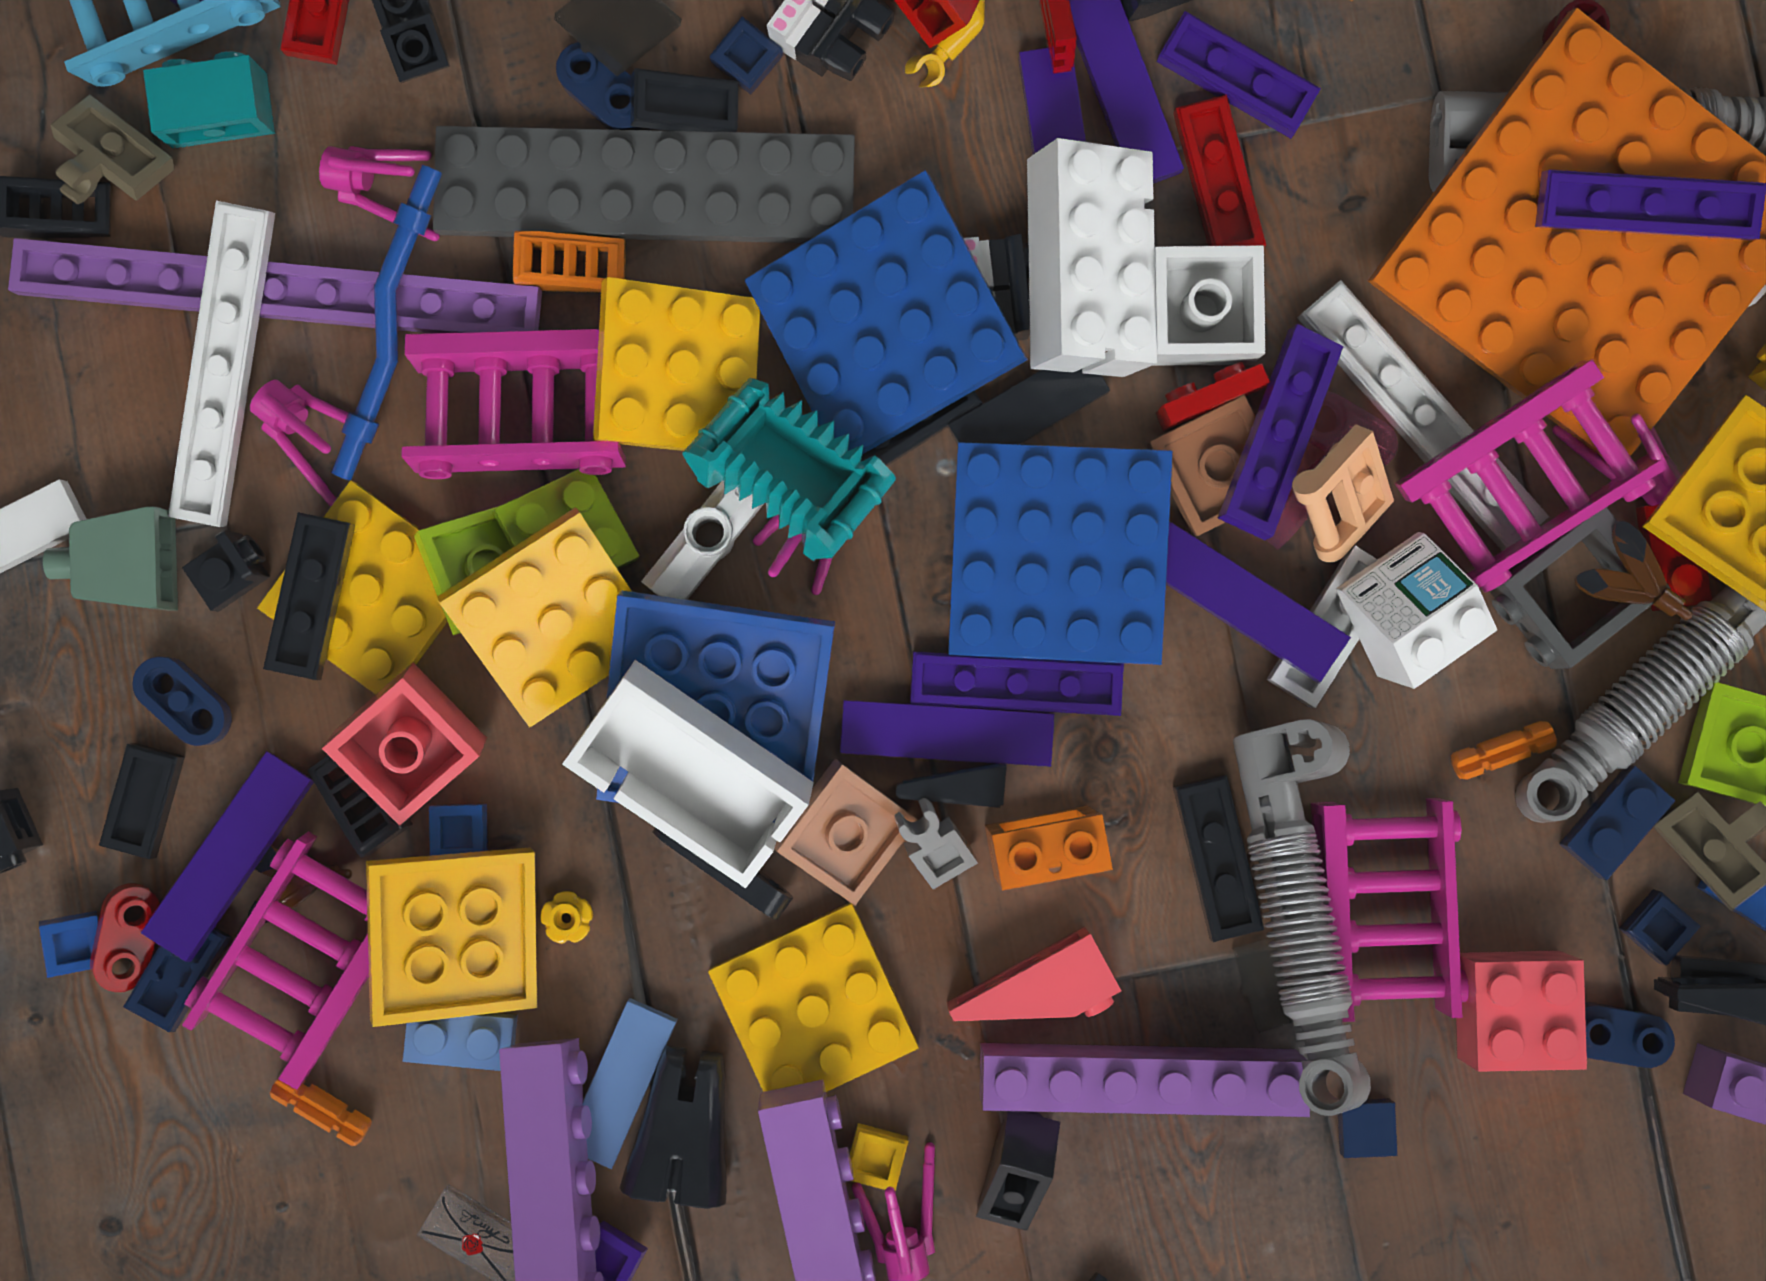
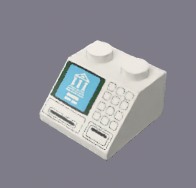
(1415, 611)

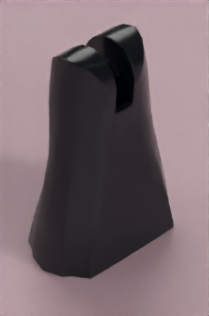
(681, 1135)

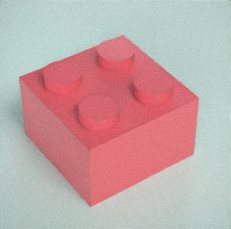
(405, 744)
(1523, 1012)

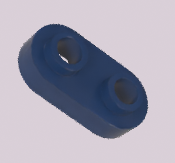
(595, 88)
(184, 703)
(1623, 1036)

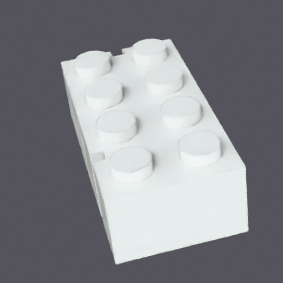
(1091, 259)
(691, 774)

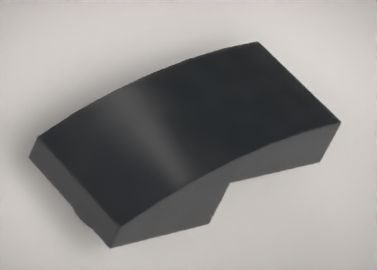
(411, 37)

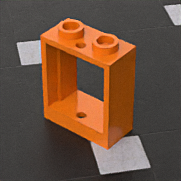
(1031, 845)

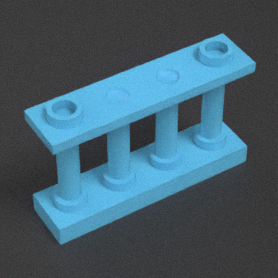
(150, 41)

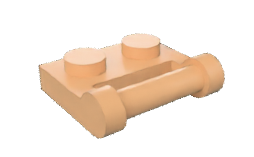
(1359, 488)

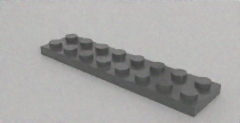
(642, 183)

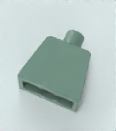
(120, 559)

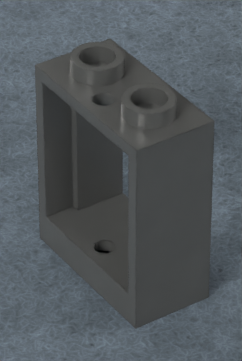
(1519, 608)

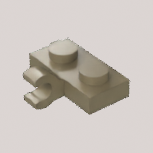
(108, 149)
(1717, 849)

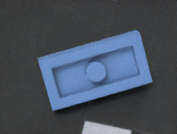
(460, 1040)

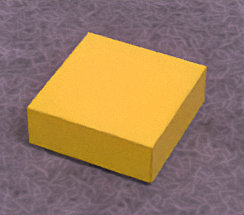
(877, 1156)

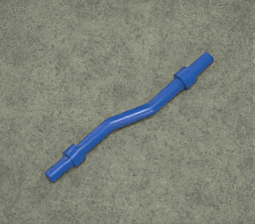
(411, 221)

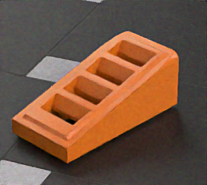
(550, 242)

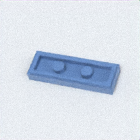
(624, 1077)

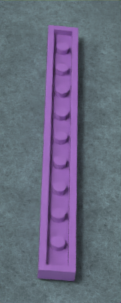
(288, 293)

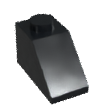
(1019, 1169)

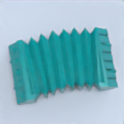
(790, 467)

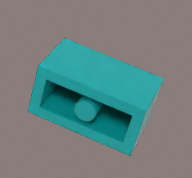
(208, 100)

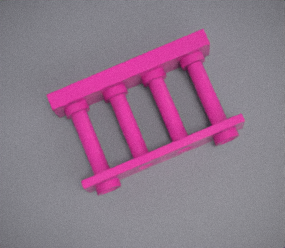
(491, 357)
(1525, 424)
(1443, 828)
(325, 1003)

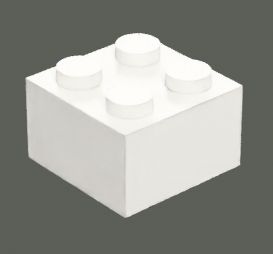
(1209, 305)

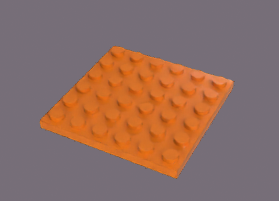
(1546, 298)

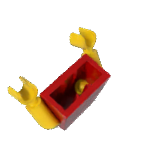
(944, 24)

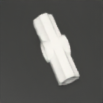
(688, 563)

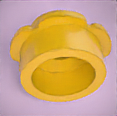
(580, 912)

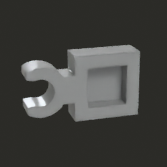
(935, 846)

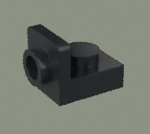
(227, 569)
(17, 830)

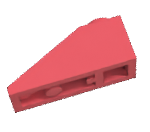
(1050, 984)

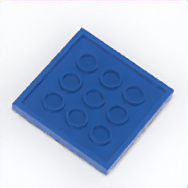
(886, 316)
(1060, 553)
(740, 663)

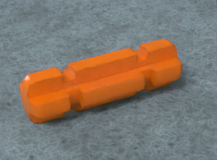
(1503, 750)
(323, 1111)

